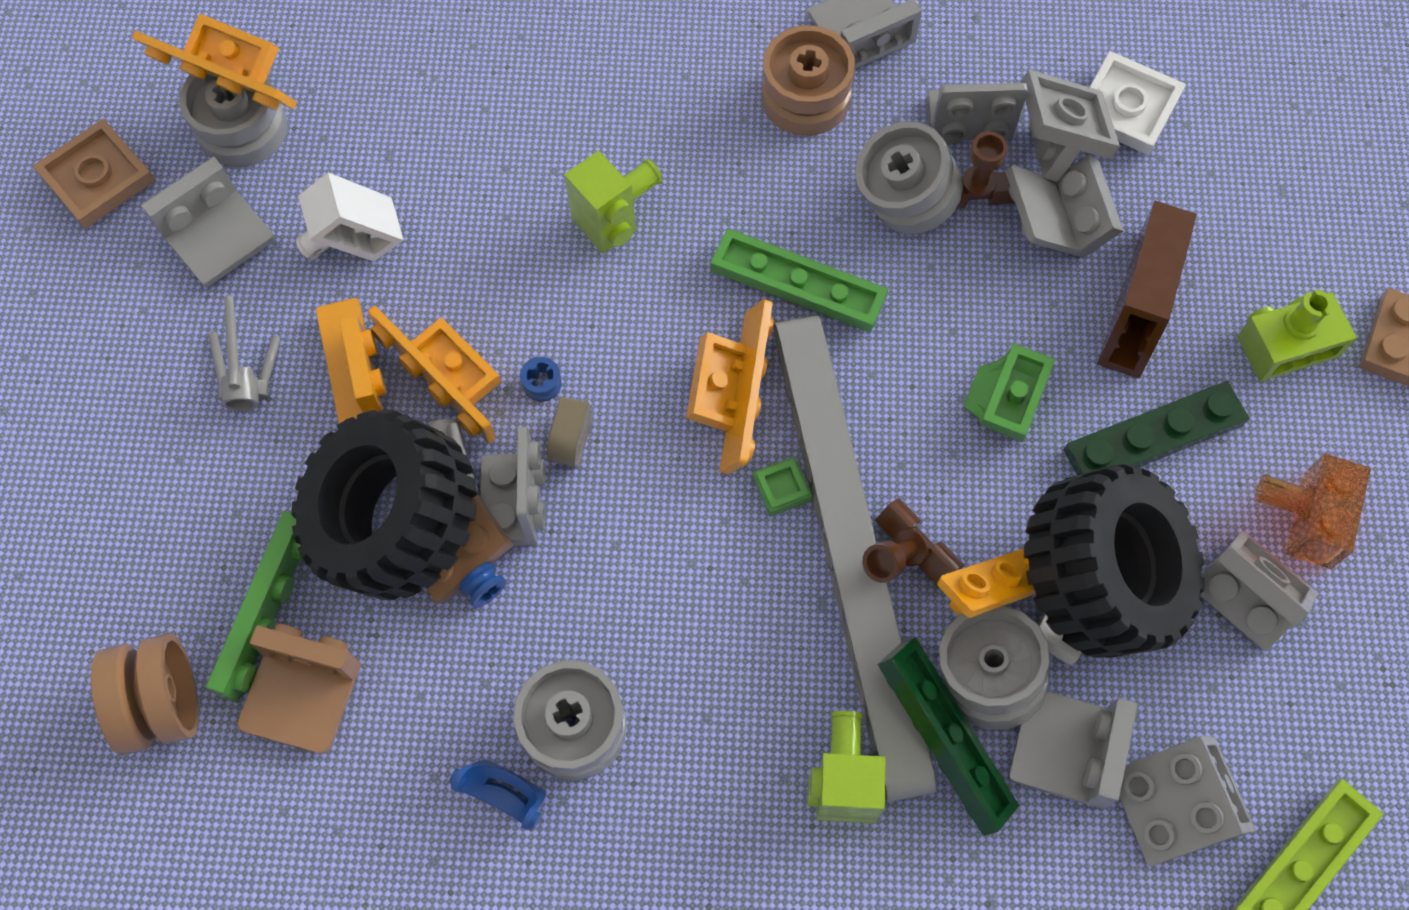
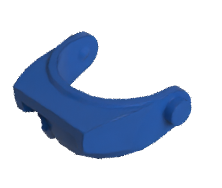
(476, 782)

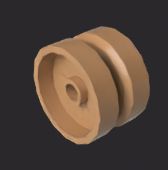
(807, 80)
(144, 694)

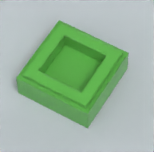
(782, 486)

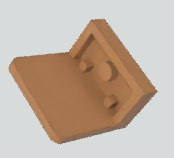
(298, 688)

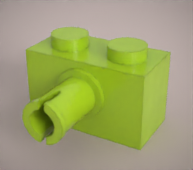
(604, 198)
(1296, 335)
(847, 783)

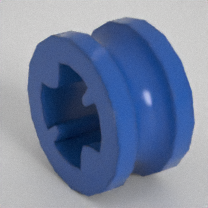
(531, 370)
(482, 585)

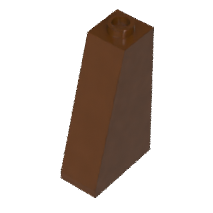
(1148, 290)

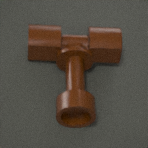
(980, 181)
(909, 548)

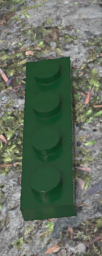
(1160, 431)
(949, 736)

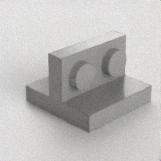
(1066, 121)
(1256, 591)

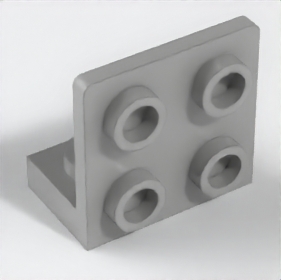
(869, 26)
(970, 109)
(1066, 214)
(208, 222)
(512, 489)
(1075, 749)
(1183, 800)

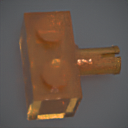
(1324, 508)

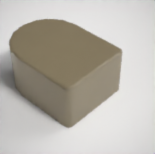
(569, 432)

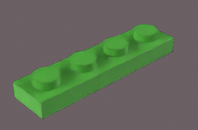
(799, 280)
(269, 588)

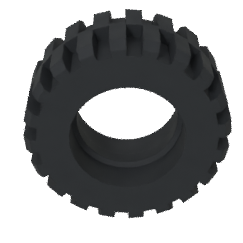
(342, 491)
(1114, 562)

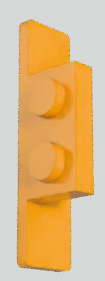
(226, 53)
(349, 359)
(448, 364)
(729, 383)
(987, 584)

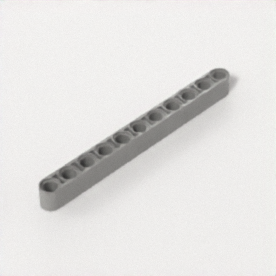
(846, 535)

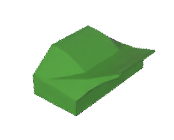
(1010, 391)

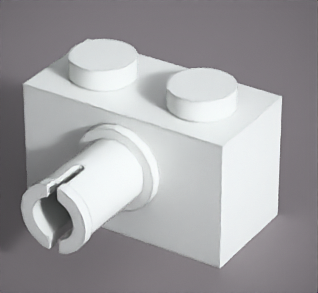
(347, 219)

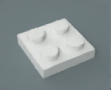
(1136, 100)

